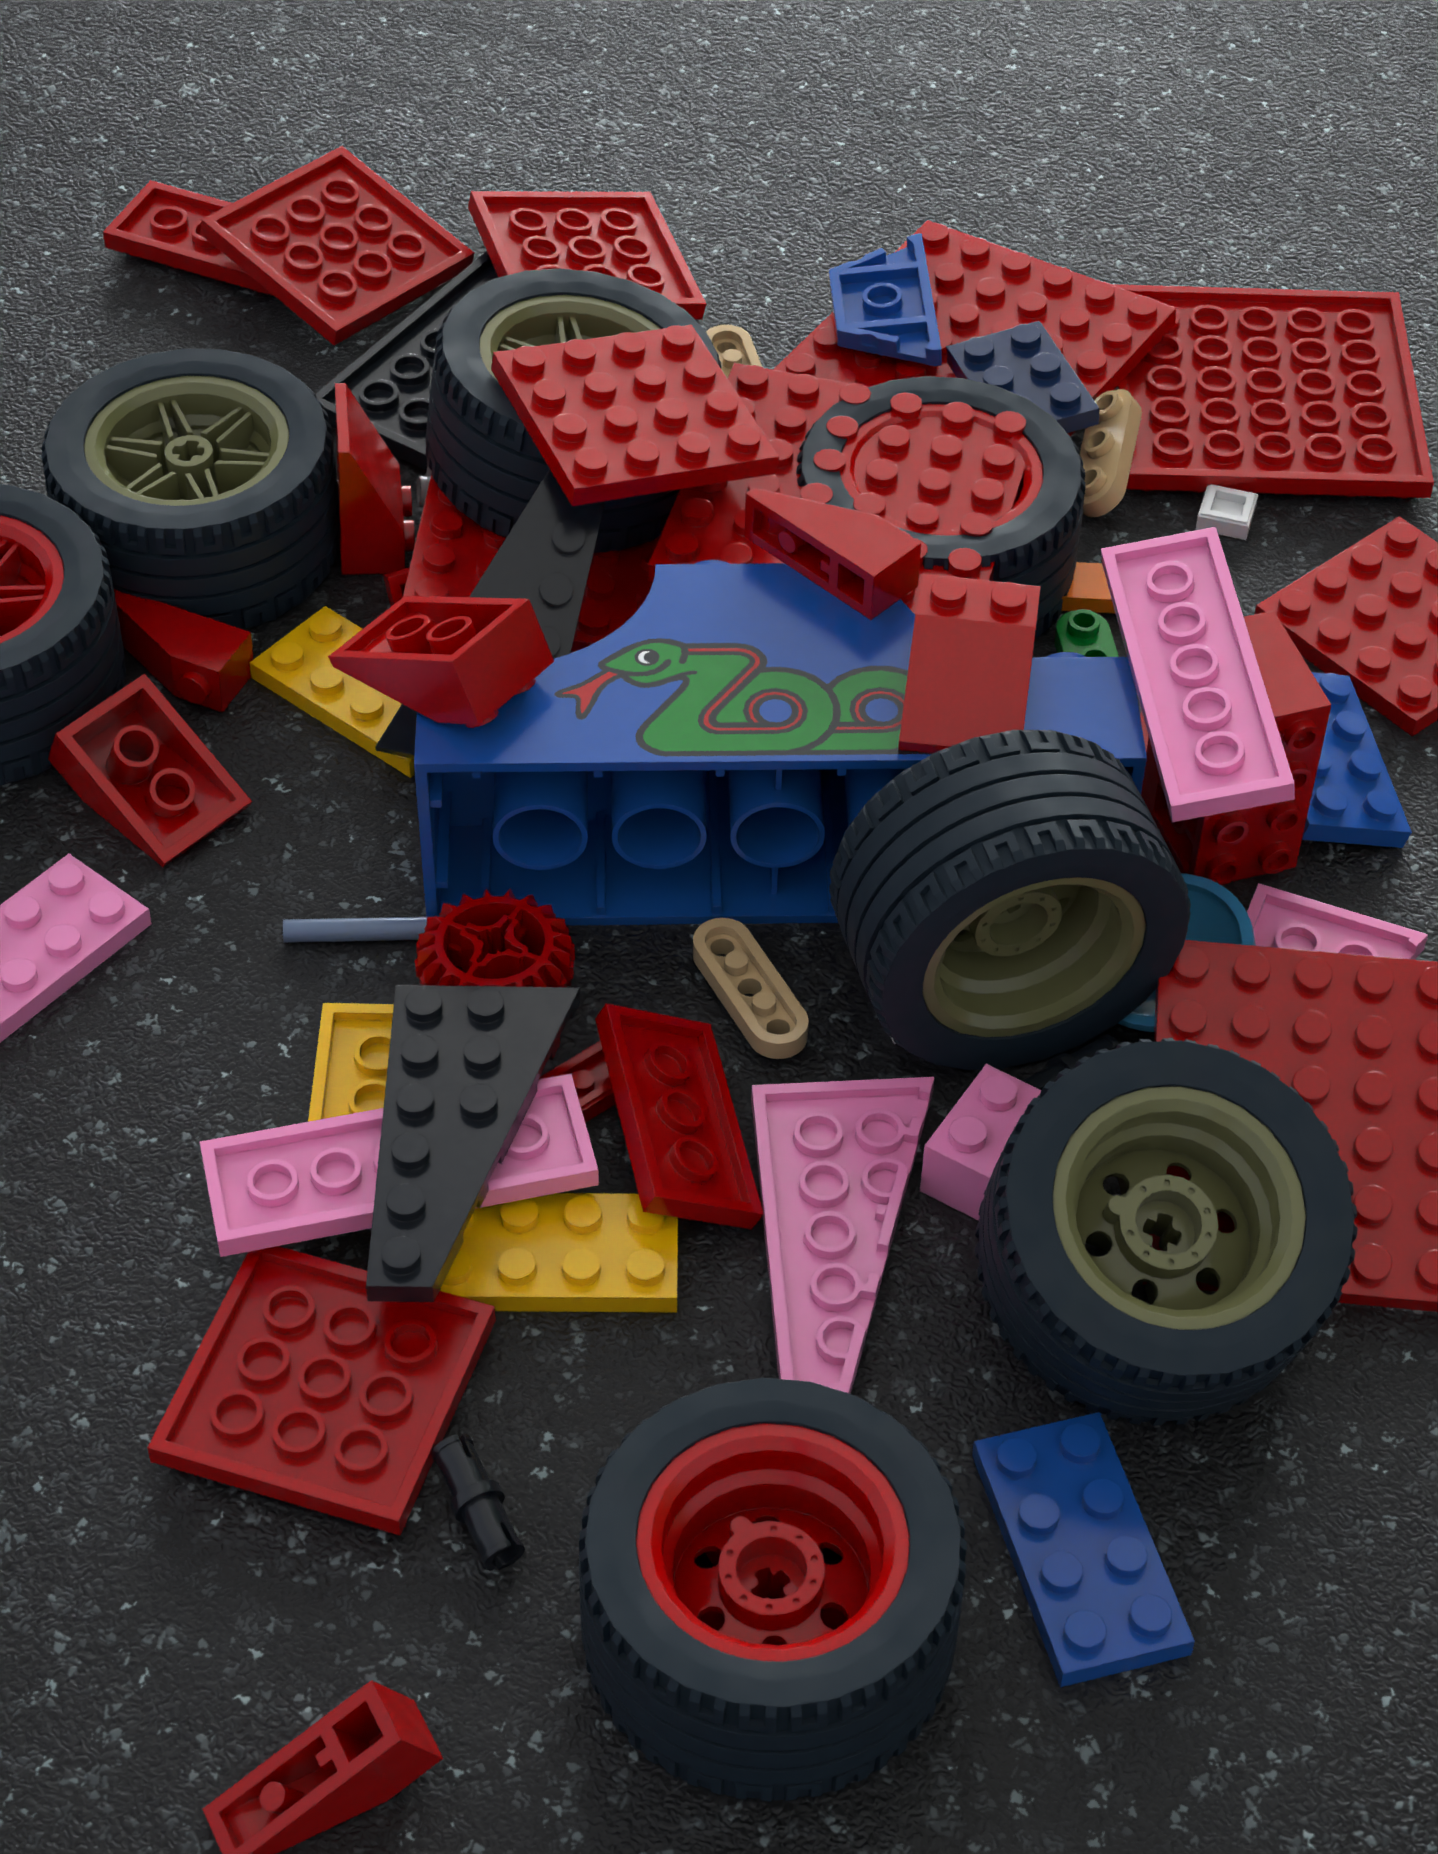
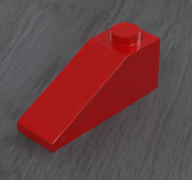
(837, 548)
(186, 651)
(326, 1774)

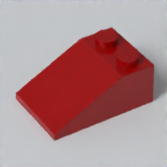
(369, 494)
(449, 655)
(968, 661)
(147, 772)

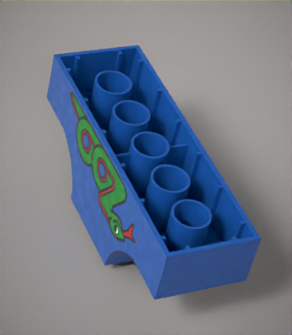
(705, 755)

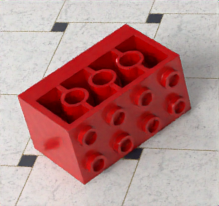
(1270, 835)

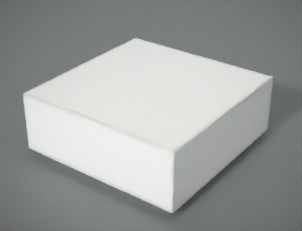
(1227, 510)

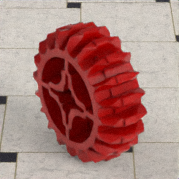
(493, 943)

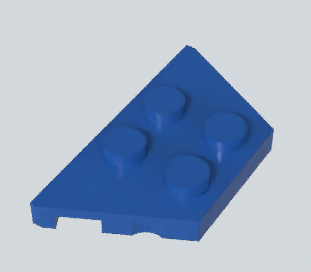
(887, 305)

